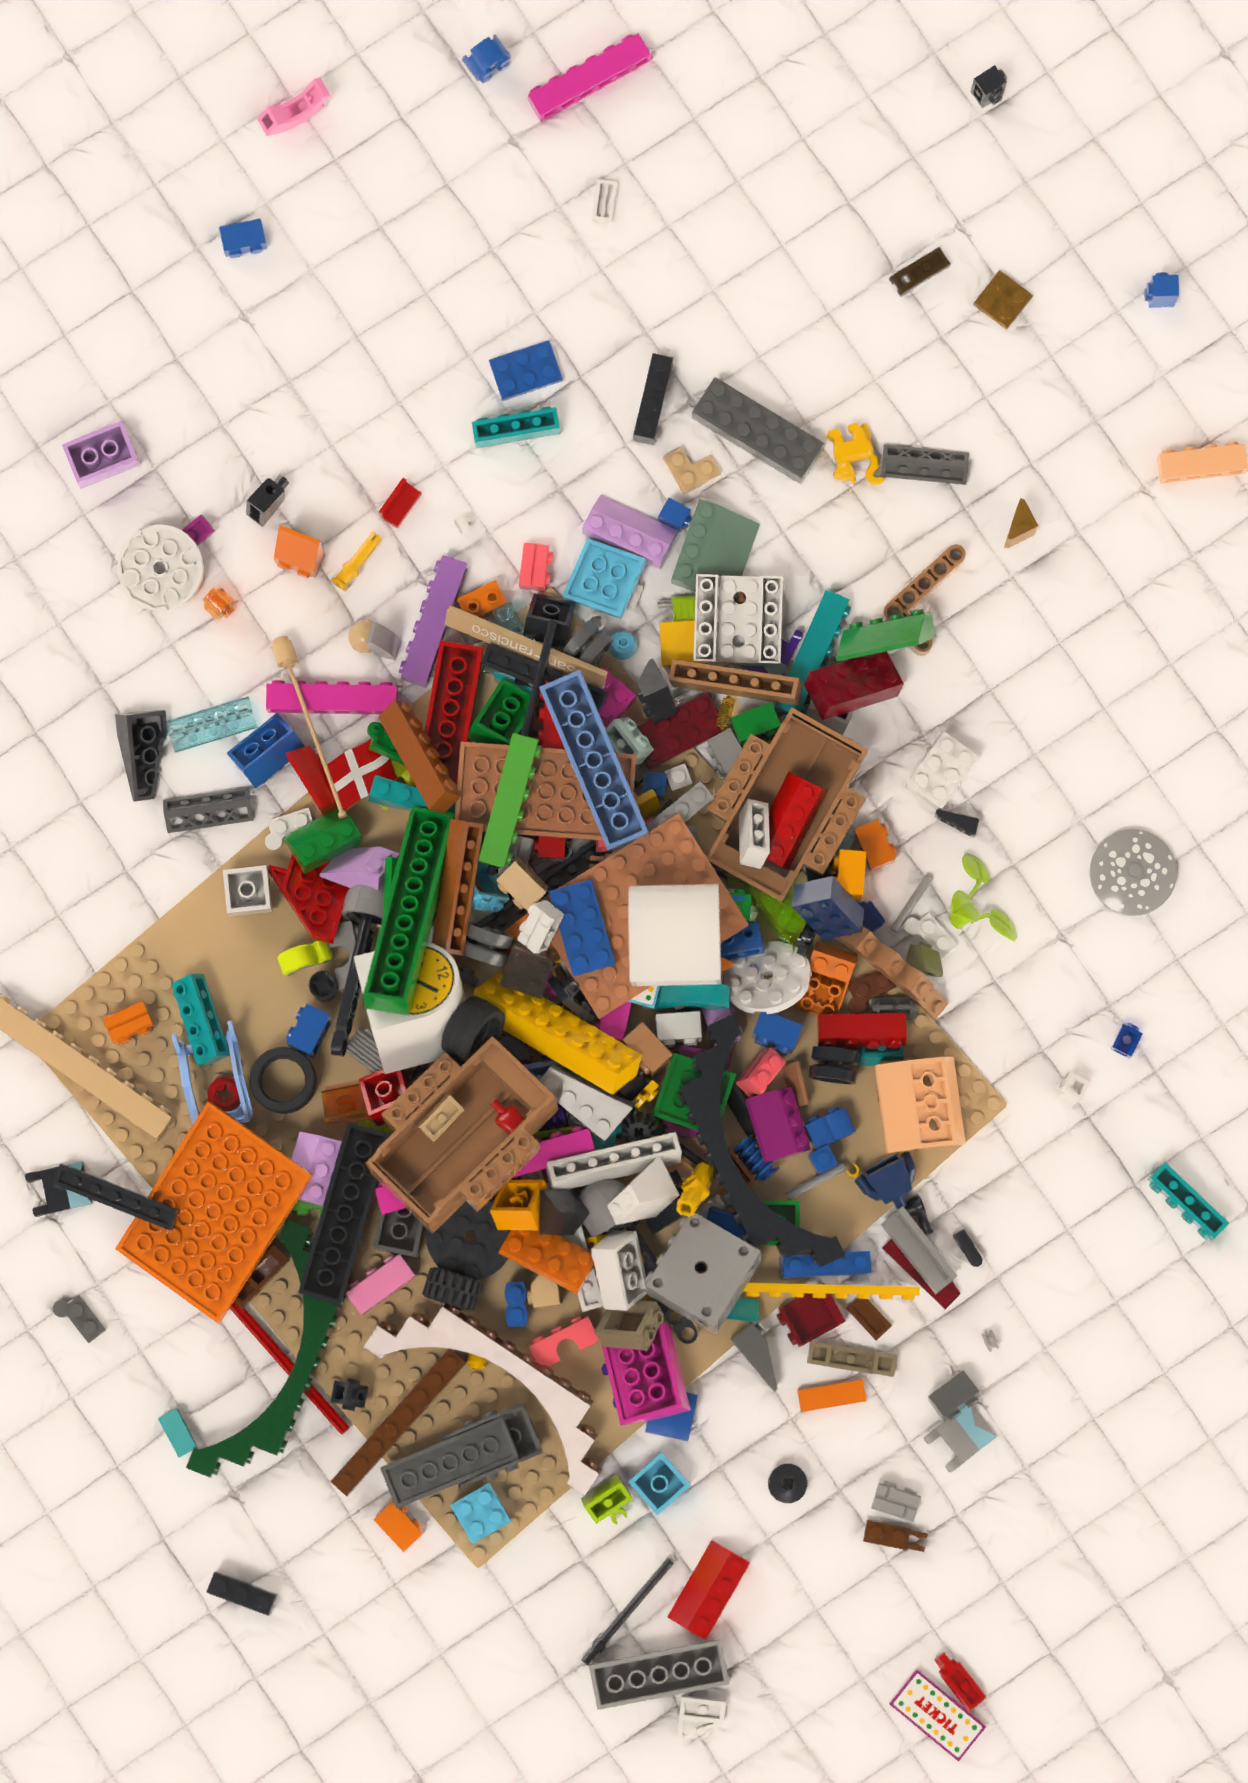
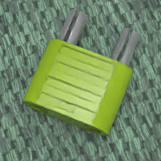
(682, 607)

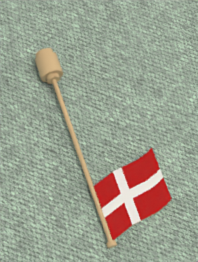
(352, 771)

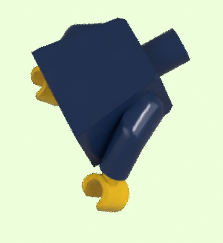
(887, 1179)

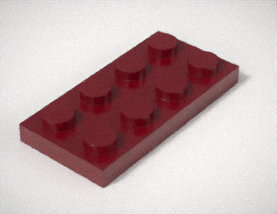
(682, 732)

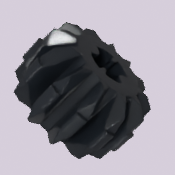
(639, 1125)

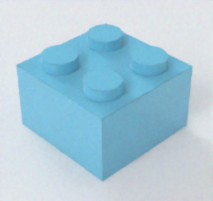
(659, 1483)
(480, 1513)

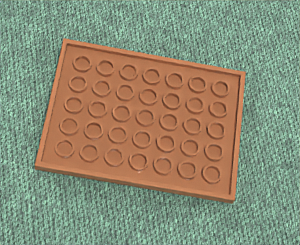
(660, 858)

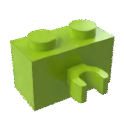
(607, 1500)

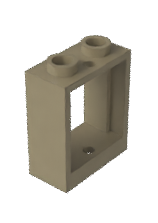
(611, 1321)

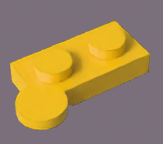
(647, 1093)

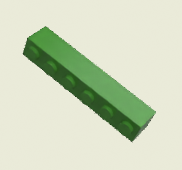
(508, 801)

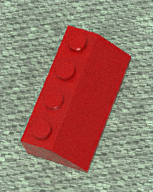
(791, 817)
(708, 1590)

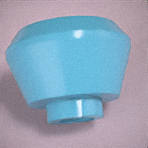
(621, 650)

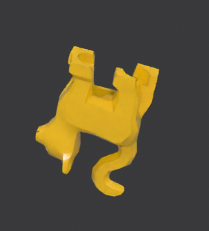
(853, 451)

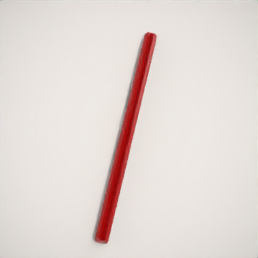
(287, 1365)

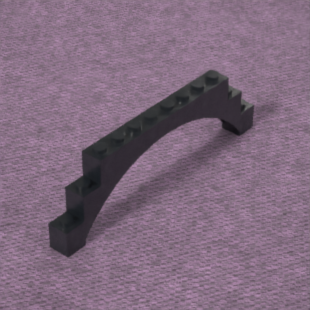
(703, 1104)

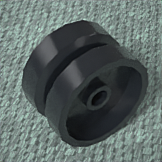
(833, 1067)

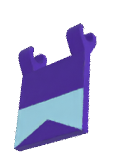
(787, 652)

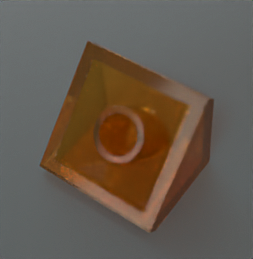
(344, 1104)

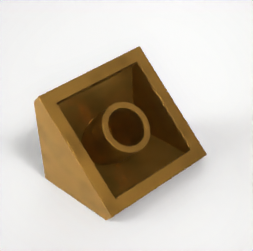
(1022, 525)

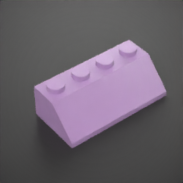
(629, 531)

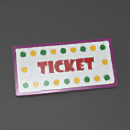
(937, 1715)

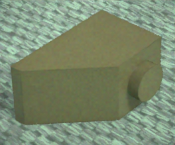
(925, 959)

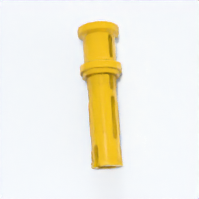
(351, 568)

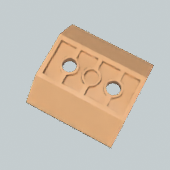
(910, 1104)

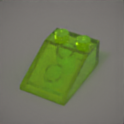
(780, 917)

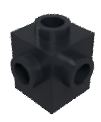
(354, 1394)

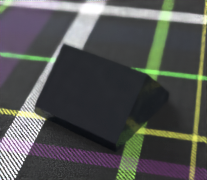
(561, 1212)

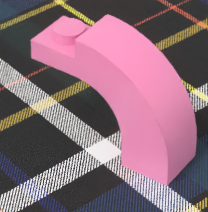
(295, 111)

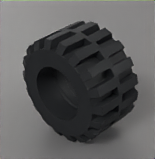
(452, 1289)

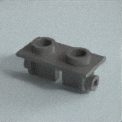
(895, 1005)

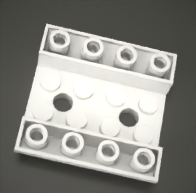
(721, 619)

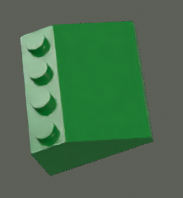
(886, 635)

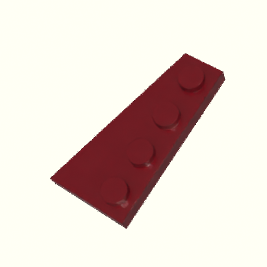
(944, 1297)

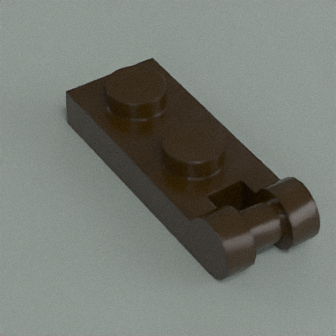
(920, 271)

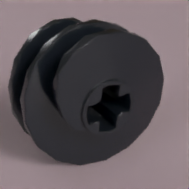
(799, 1483)

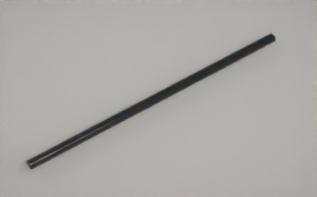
(529, 716)

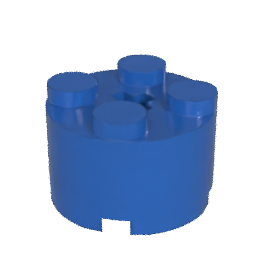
(487, 58)

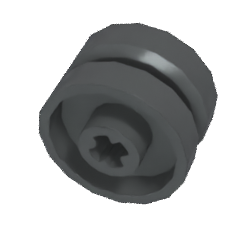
(586, 646)
(487, 940)

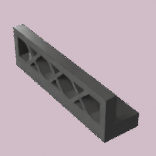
(925, 467)
(202, 804)

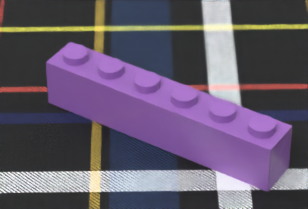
(431, 627)

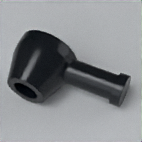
(916, 1209)

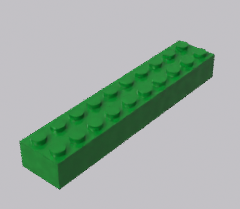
(408, 913)

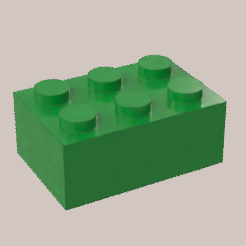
(501, 715)

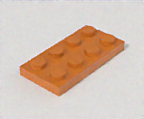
(549, 1257)

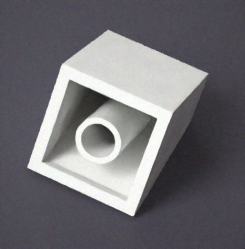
(644, 1195)

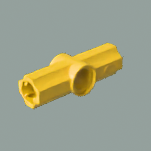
(695, 1189)

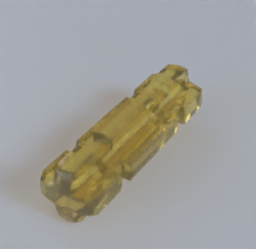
(725, 712)

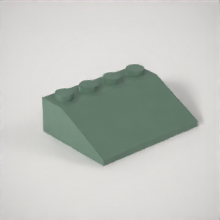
(714, 545)

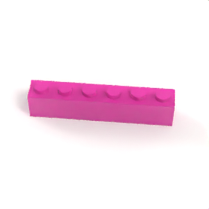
(589, 77)
(330, 698)

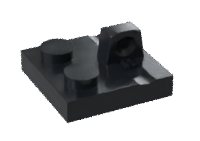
(571, 996)

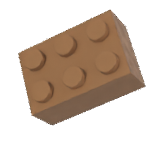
(654, 1053)

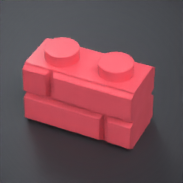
(534, 567)
(760, 1072)

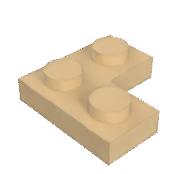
(687, 475)

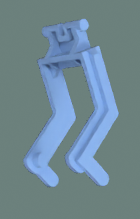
(244, 1111)

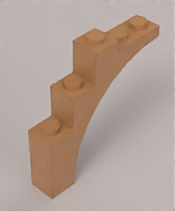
(897, 970)

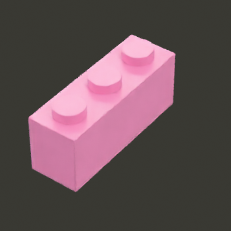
(380, 1283)

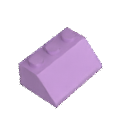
(319, 1157)

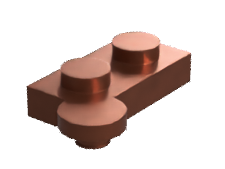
(866, 989)

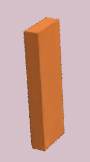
(831, 1395)

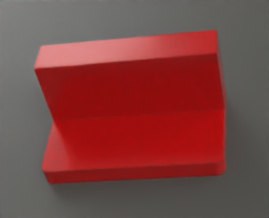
(399, 503)

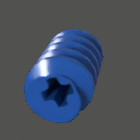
(754, 1158)

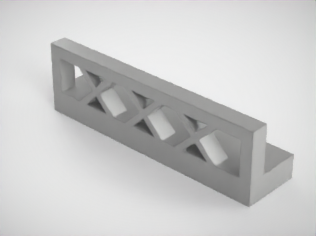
(919, 1250)

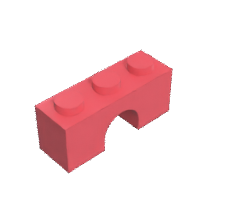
(580, 1331)

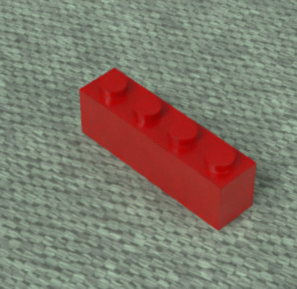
(862, 1030)

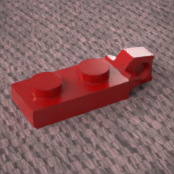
(959, 1682)

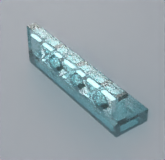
(212, 727)

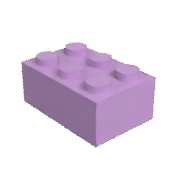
(100, 455)

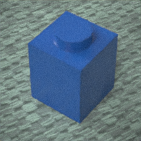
(675, 515)
(656, 782)
(822, 1159)

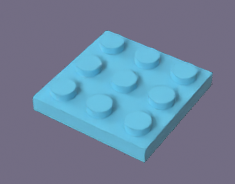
(604, 578)

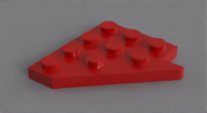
(312, 898)

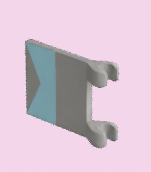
(963, 1435)

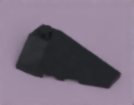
(141, 745)

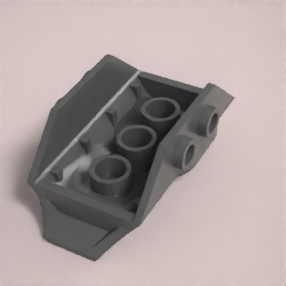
(522, 1433)

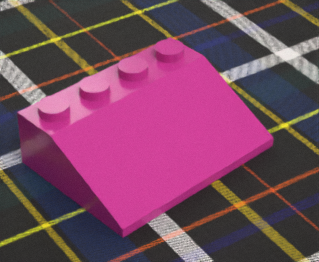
(647, 1381)

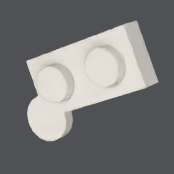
(284, 825)
(931, 933)

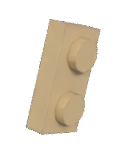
(440, 1117)

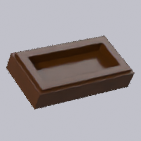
(869, 1317)

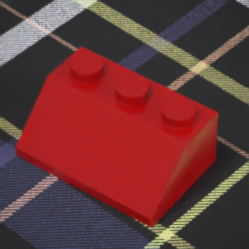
(312, 774)

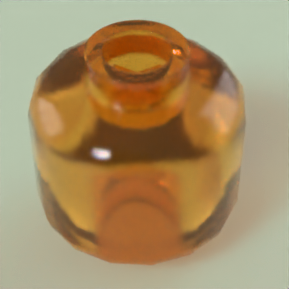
(218, 603)

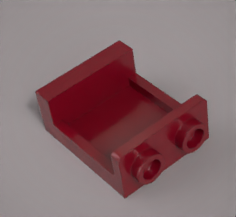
(809, 1318)

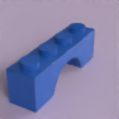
(802, 1266)

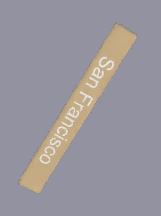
(521, 645)

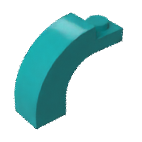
(705, 996)

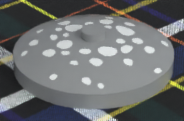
(1133, 872)

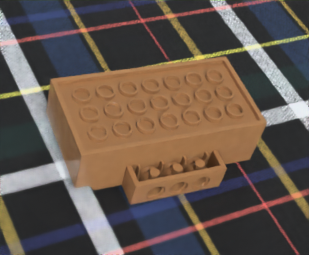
(758, 774)
(473, 1153)

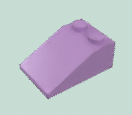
(359, 867)

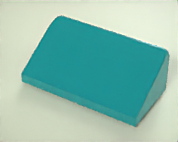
(873, 1057)
(745, 1310)
(177, 1432)

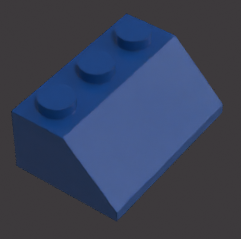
(264, 750)

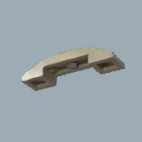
(851, 1359)

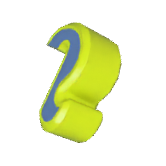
(304, 957)

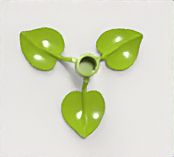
(965, 911)

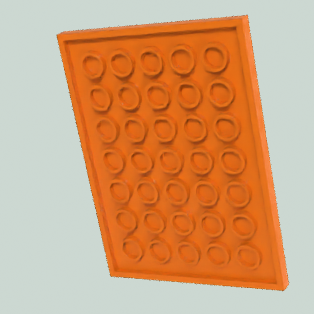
(231, 1205)

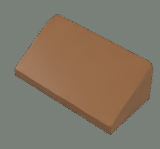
(794, 1079)

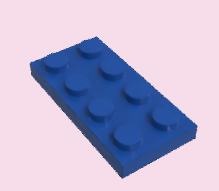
(582, 928)

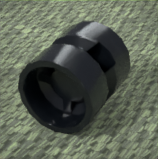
(323, 986)

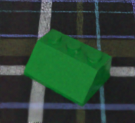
(322, 840)

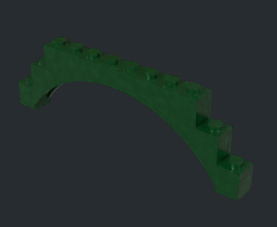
(271, 1427)

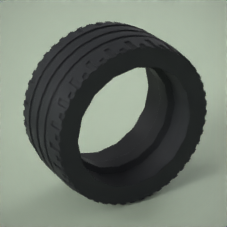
(471, 1028)
(259, 1068)

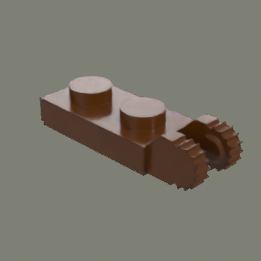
(891, 1535)

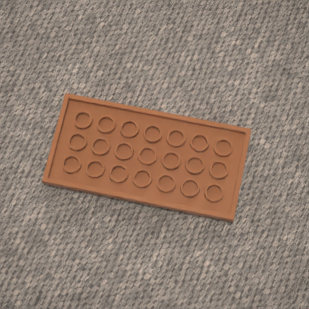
(555, 797)

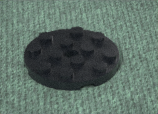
(470, 1259)

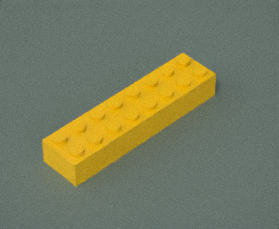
(563, 1036)

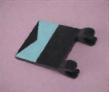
(57, 1198)

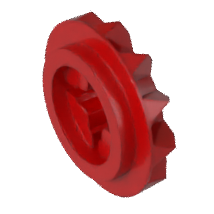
(218, 1086)

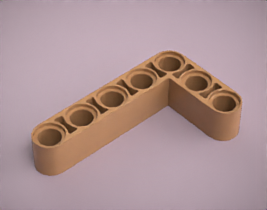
(920, 594)

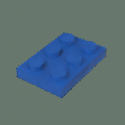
(525, 370)

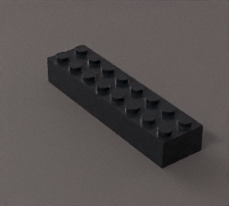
(342, 1217)

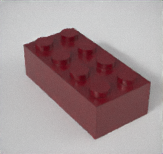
(853, 684)

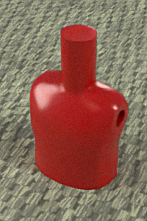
(507, 1118)

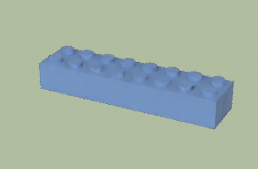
(594, 760)

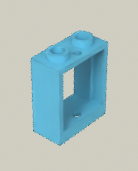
(492, 897)

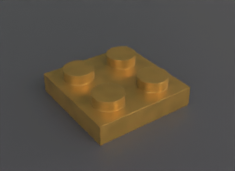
(1003, 300)

